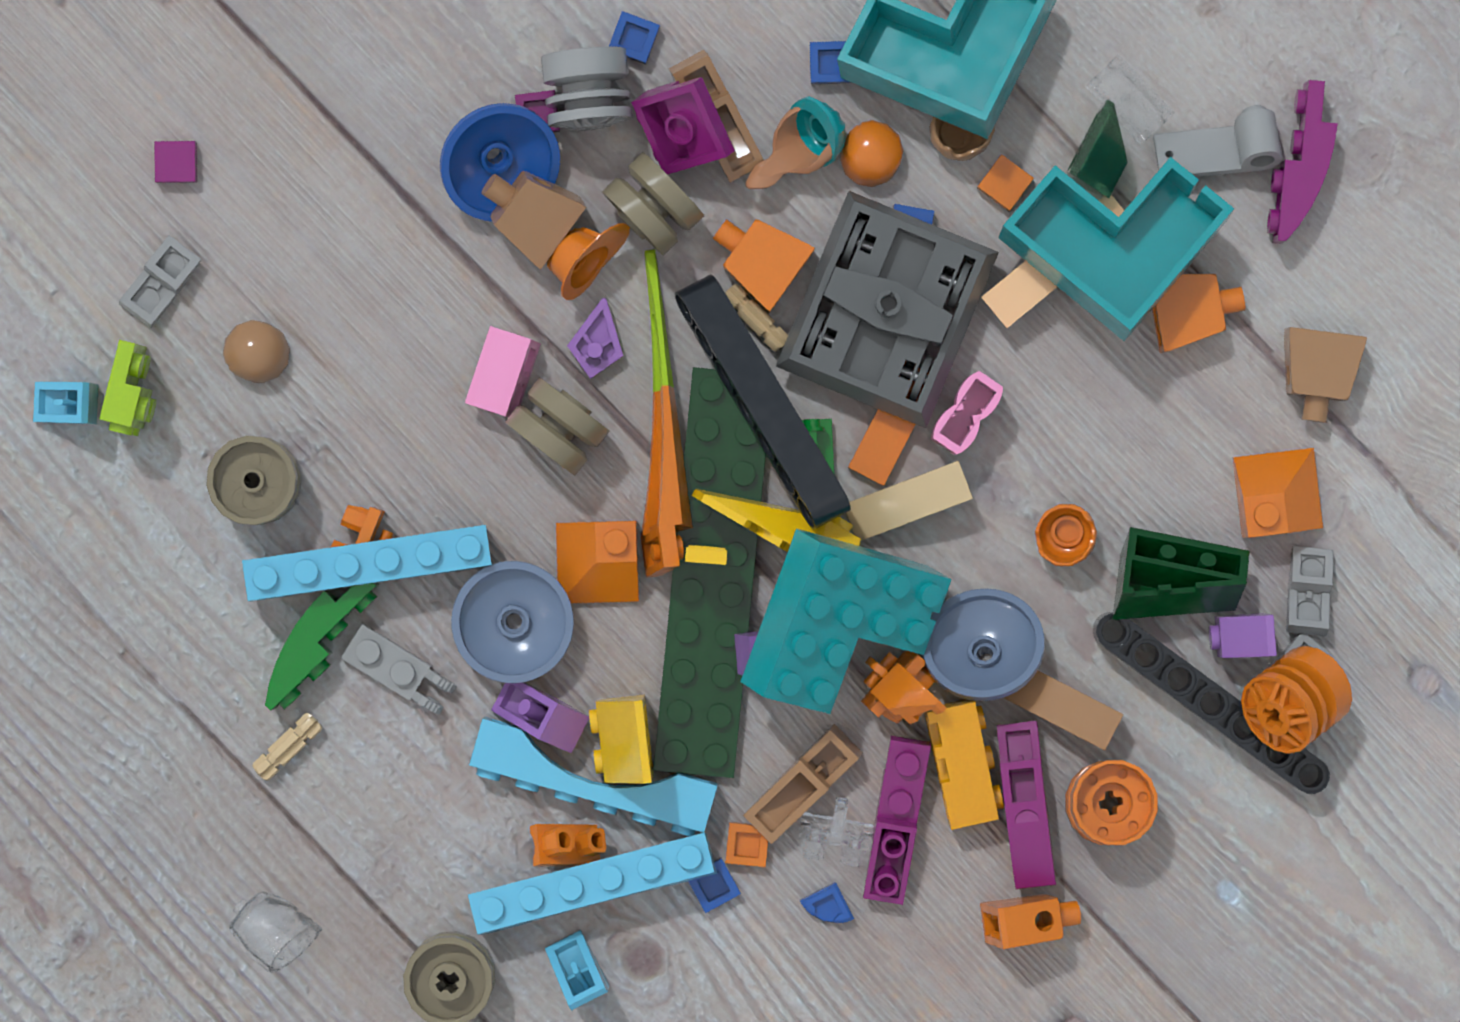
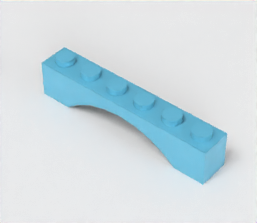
(366, 563)
(511, 752)
(592, 883)

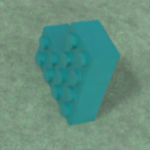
(945, 67)
(1113, 262)
(827, 601)

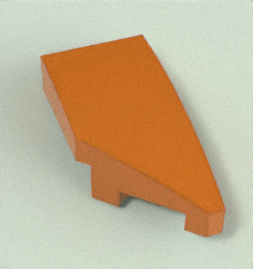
(905, 695)

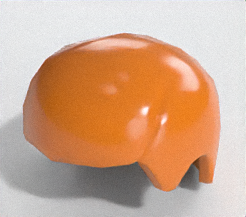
(871, 153)
(1065, 535)

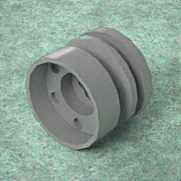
(586, 87)

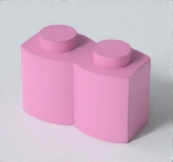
(960, 423)

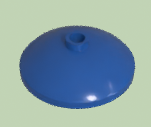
(523, 145)

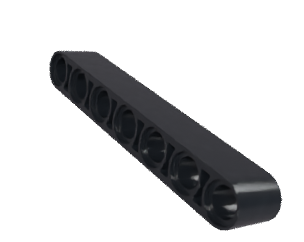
(762, 402)
(1192, 693)

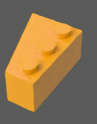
(964, 764)

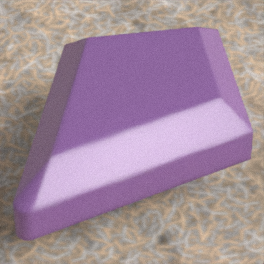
(596, 341)

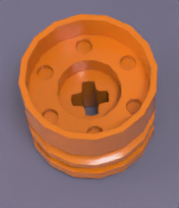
(1296, 699)
(1129, 818)

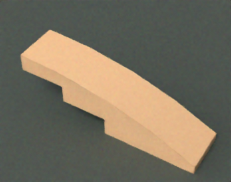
(1026, 285)

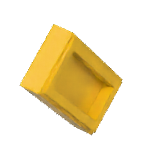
(706, 554)

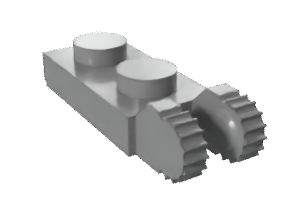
(394, 667)

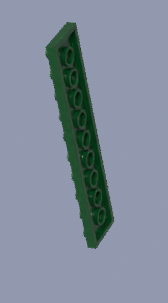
(709, 600)

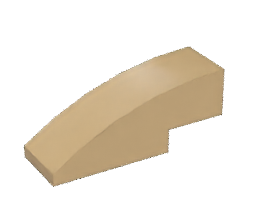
(909, 501)

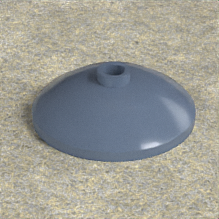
(984, 624)
(482, 626)

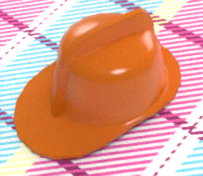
(583, 255)

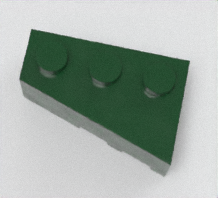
(1177, 576)

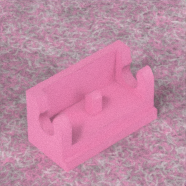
(502, 372)

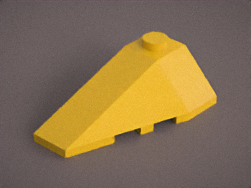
(773, 521)

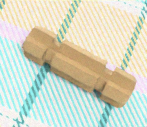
(756, 318)
(287, 746)

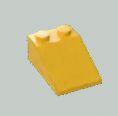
(623, 740)

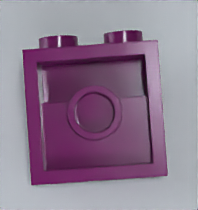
(682, 125)

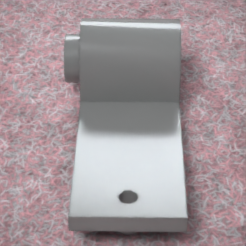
(1240, 148)

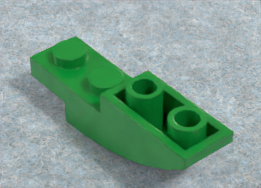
(304, 651)

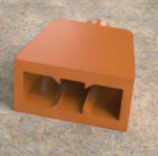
(762, 259)
(1194, 310)
(1012, 921)

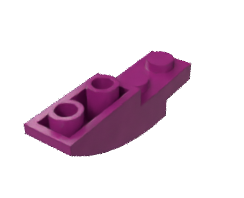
(1301, 179)
(1026, 805)
(896, 820)

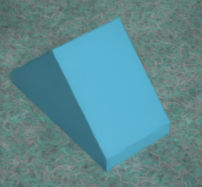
(66, 402)
(577, 970)

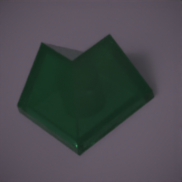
(1101, 154)

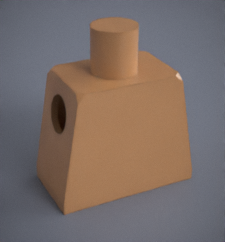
(533, 213)
(1321, 368)

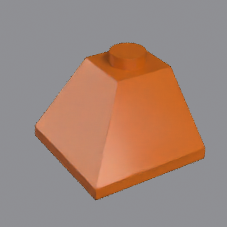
(1277, 493)
(598, 561)

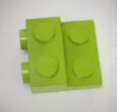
(126, 403)

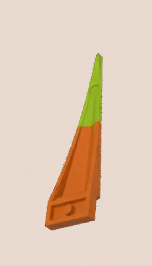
(667, 491)

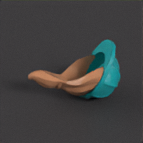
(802, 143)

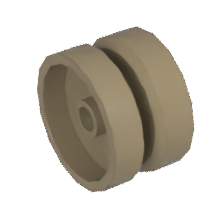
(652, 204)
(557, 426)
(230, 487)
(449, 953)

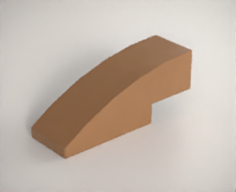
(746, 152)
(1068, 709)
(803, 784)

